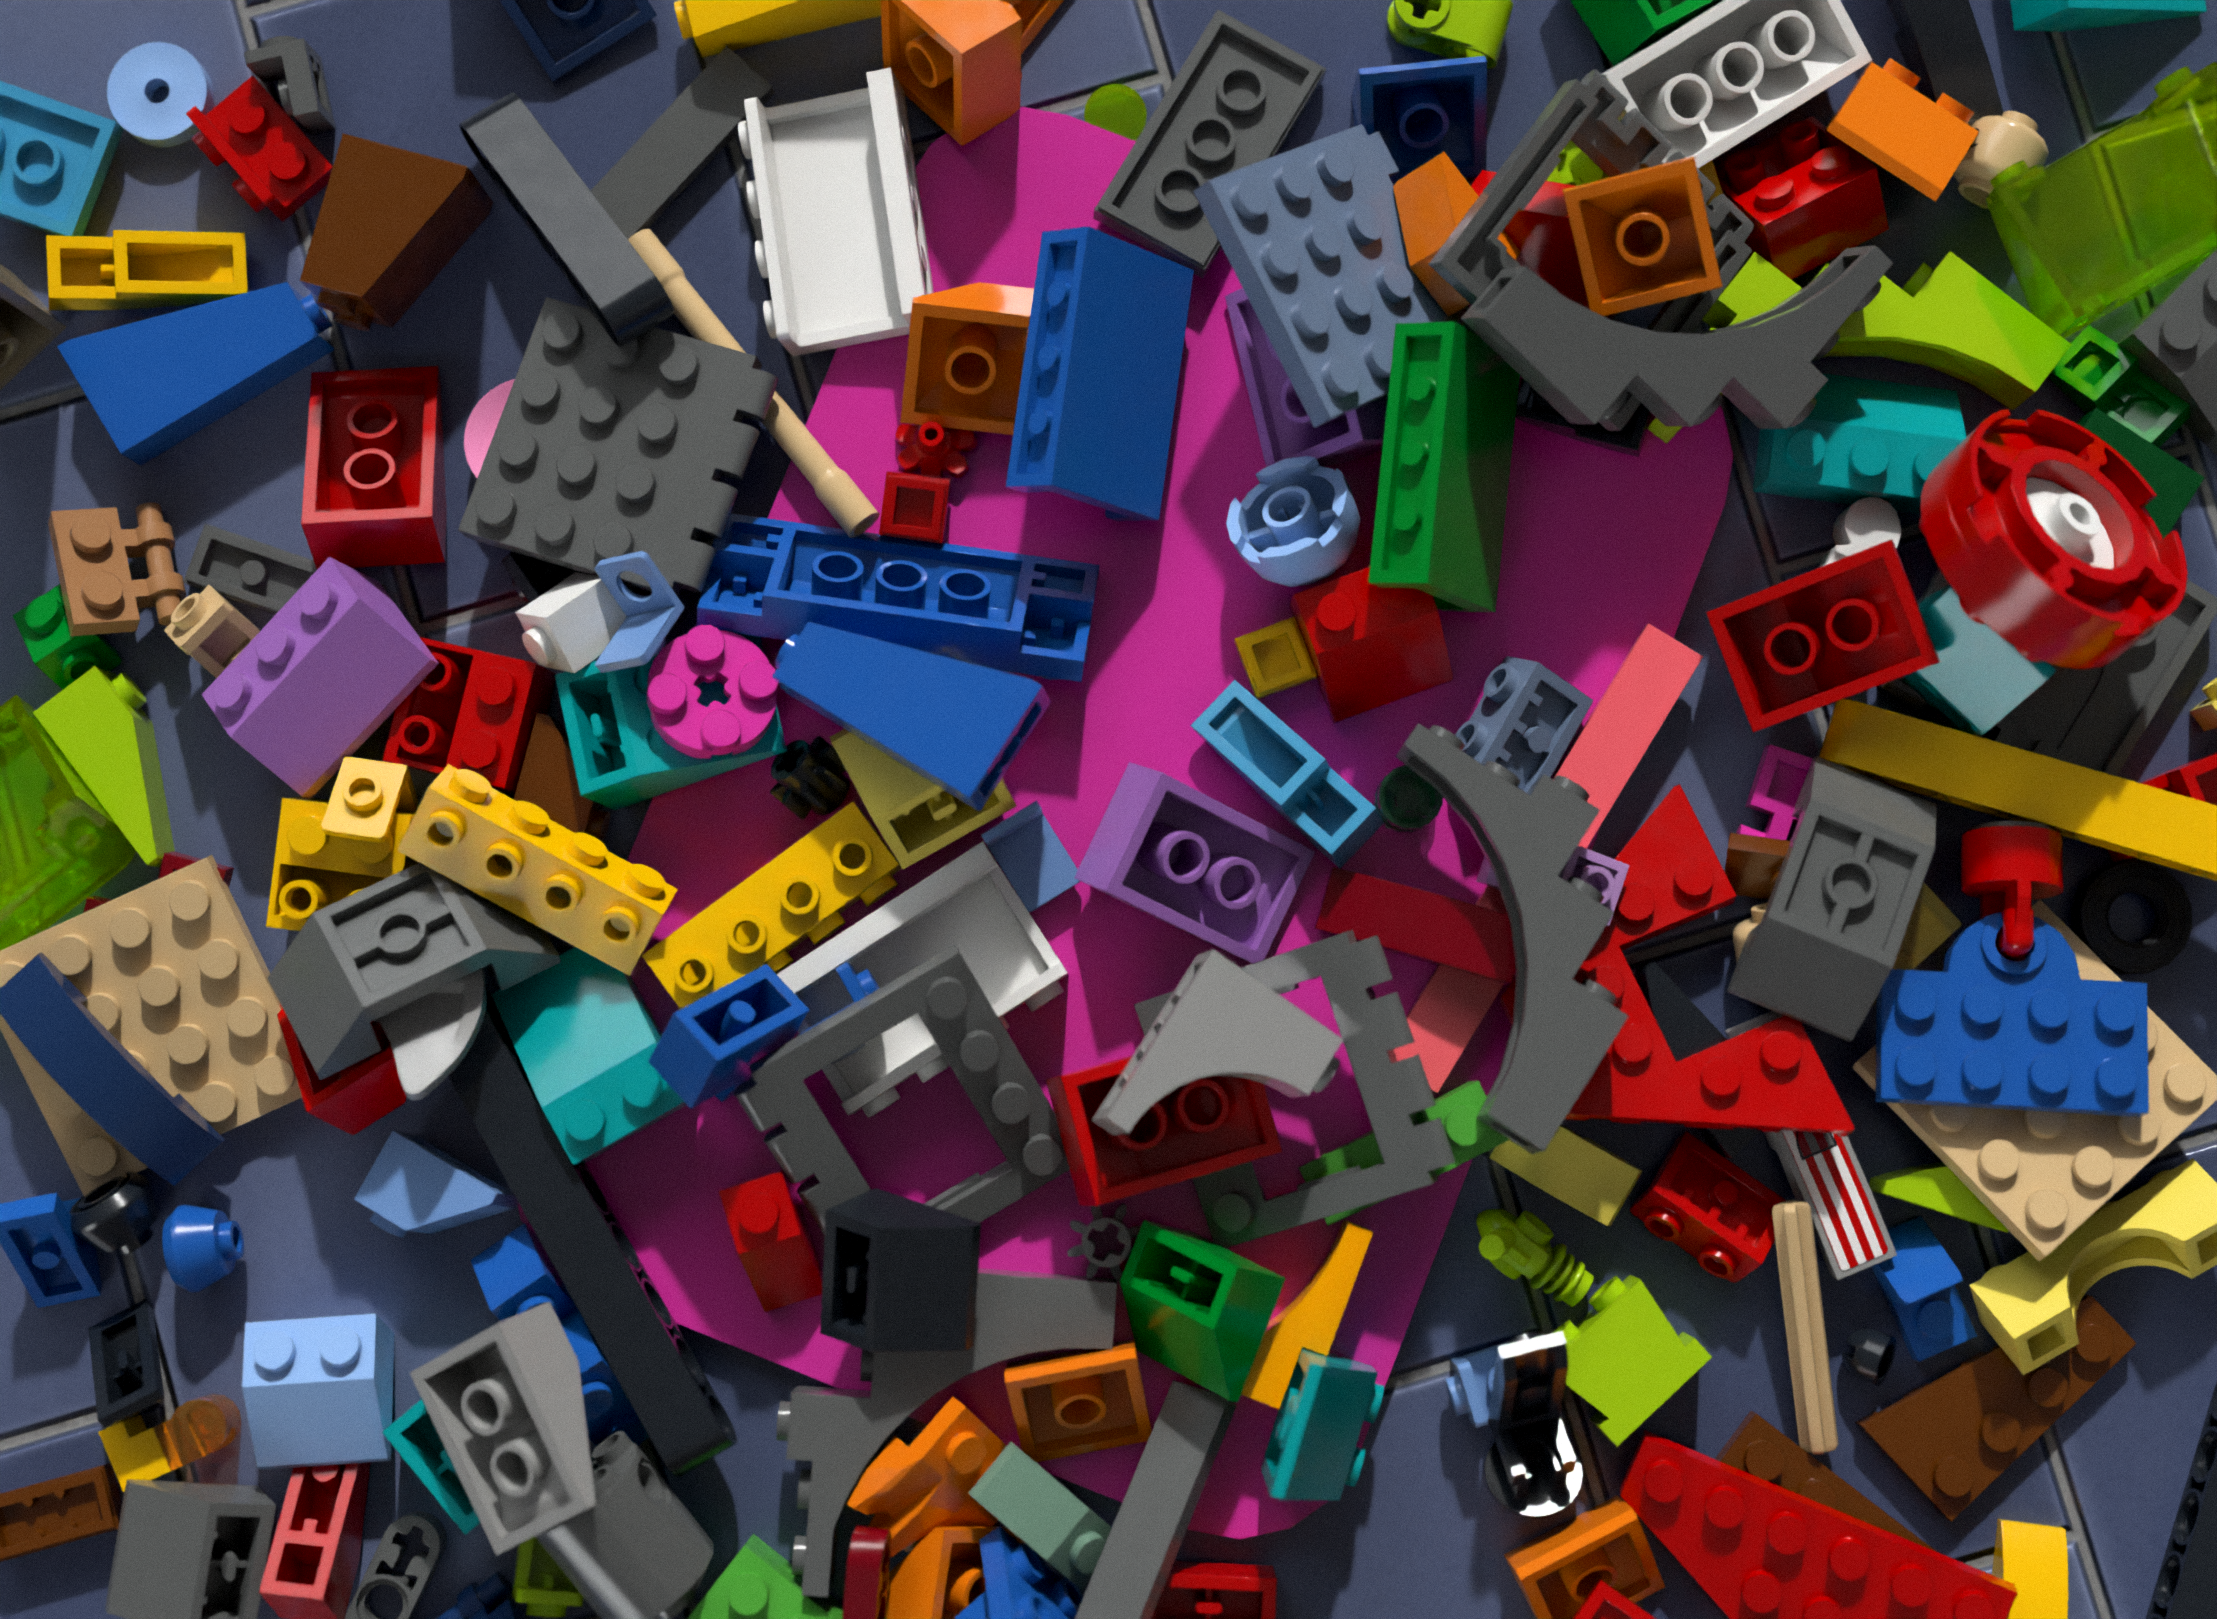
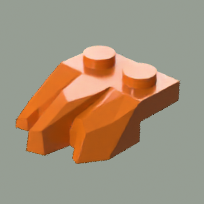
(930, 1479)

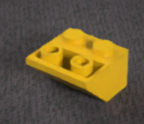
(322, 869)

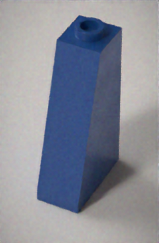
(194, 365)
(920, 708)

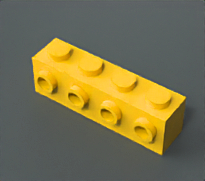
(537, 868)
(778, 908)

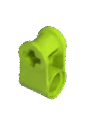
(1452, 27)

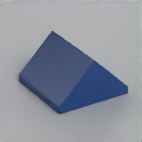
(1426, 112)

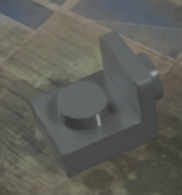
(299, 79)

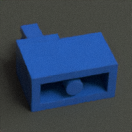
(718, 1036)

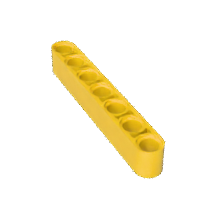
(2024, 787)

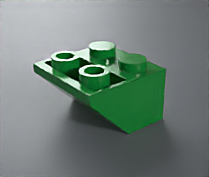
(1197, 1306)

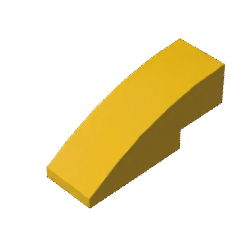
(144, 269)

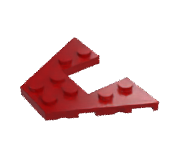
(1749, 1081)

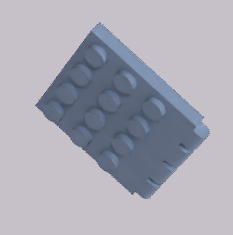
(1323, 264)

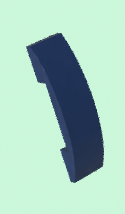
(102, 1074)

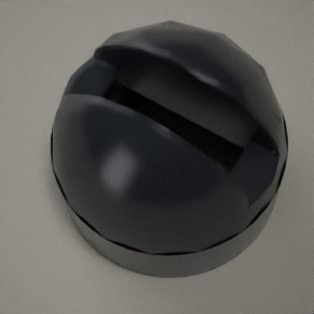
(1872, 1355)

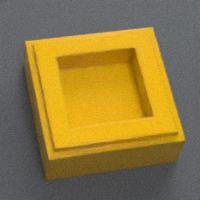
(1275, 658)

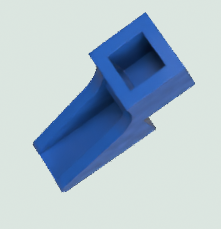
(520, 1277)

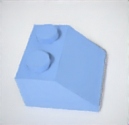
(319, 1390)

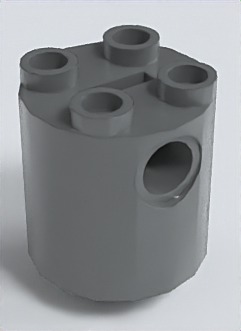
(637, 1546)

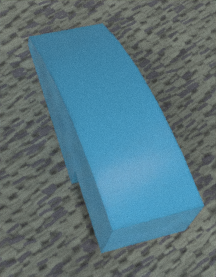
(1288, 774)

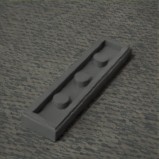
(680, 143)
(1158, 1505)

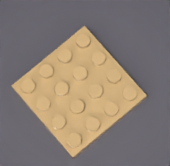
(182, 995)
(2057, 1168)

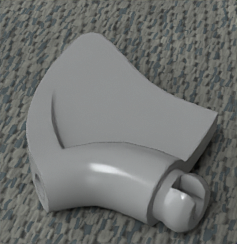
(435, 1032)

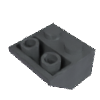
(190, 1551)

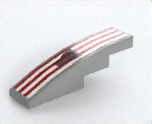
(1830, 1179)

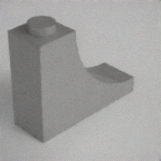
(1221, 1026)

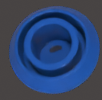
(200, 1246)

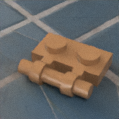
(96, 572)

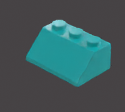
(1862, 444)

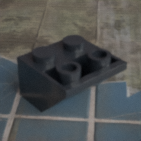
(899, 1275)

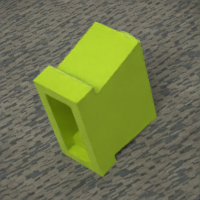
(1627, 1357)

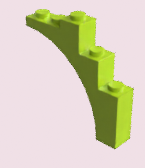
(1938, 319)

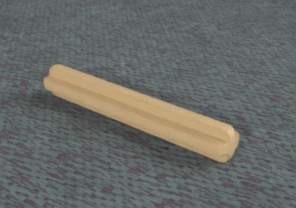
(1804, 1326)

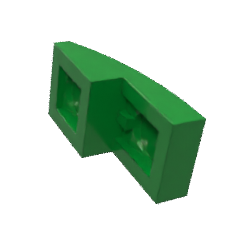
(2108, 378)

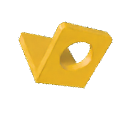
(367, 799)

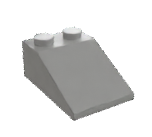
(514, 1425)

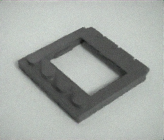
(1588, 117)
(977, 1052)
(1389, 1088)

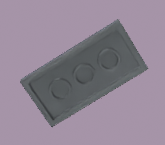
(1219, 115)

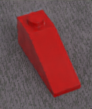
(317, 1542)

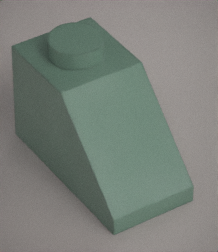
(1043, 1514)

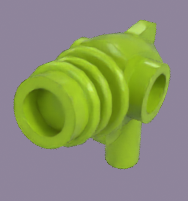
(1524, 1248)

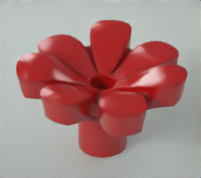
(935, 454)

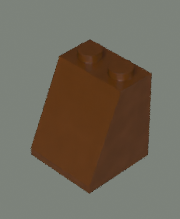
(387, 230)

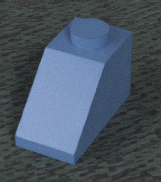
(427, 1189)

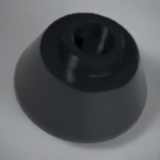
(116, 1214)

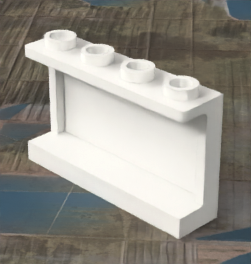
(837, 216)
(958, 905)

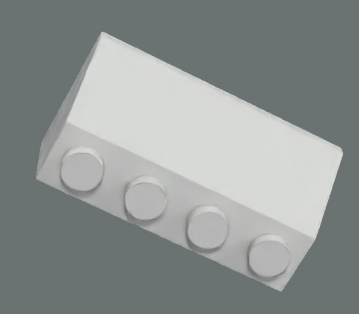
(1738, 70)

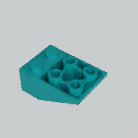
(616, 744)

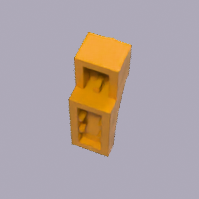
(1309, 1319)

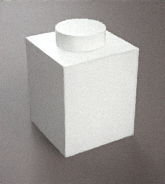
(570, 623)

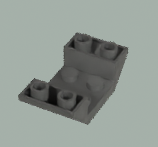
(1838, 900)
(391, 950)

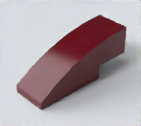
(1419, 924)

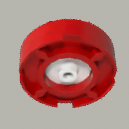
(2051, 540)

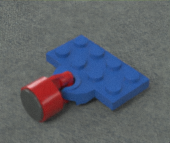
(2009, 1009)

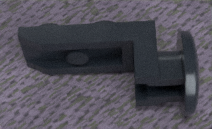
(1531, 1461)

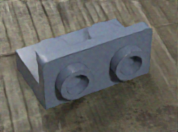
(1524, 720)

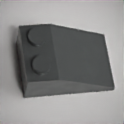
(2180, 345)

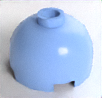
(1295, 522)

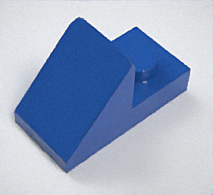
(46, 1252)
(1923, 1291)

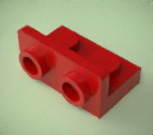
(264, 147)
(1709, 1209)

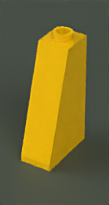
(762, 21)

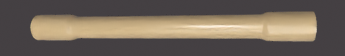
(830, 483)

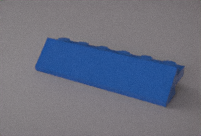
(913, 593)

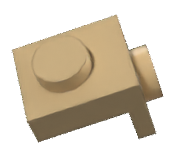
(210, 630)

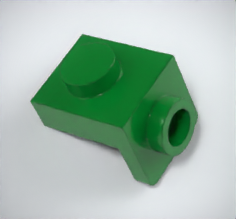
(51, 647)

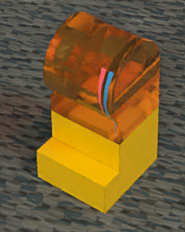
(190, 1434)

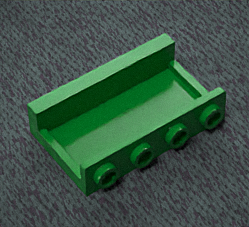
(1444, 467)

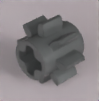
(1099, 1222)

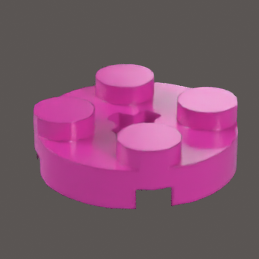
(707, 657)

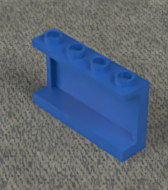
(1100, 373)

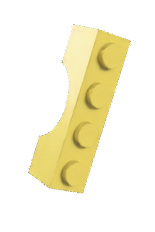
(2163, 1224)

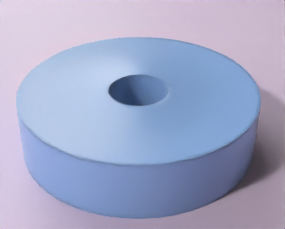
(140, 75)

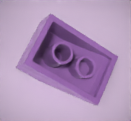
(1194, 863)

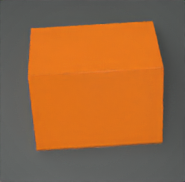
(1078, 1401)
(1567, 1561)

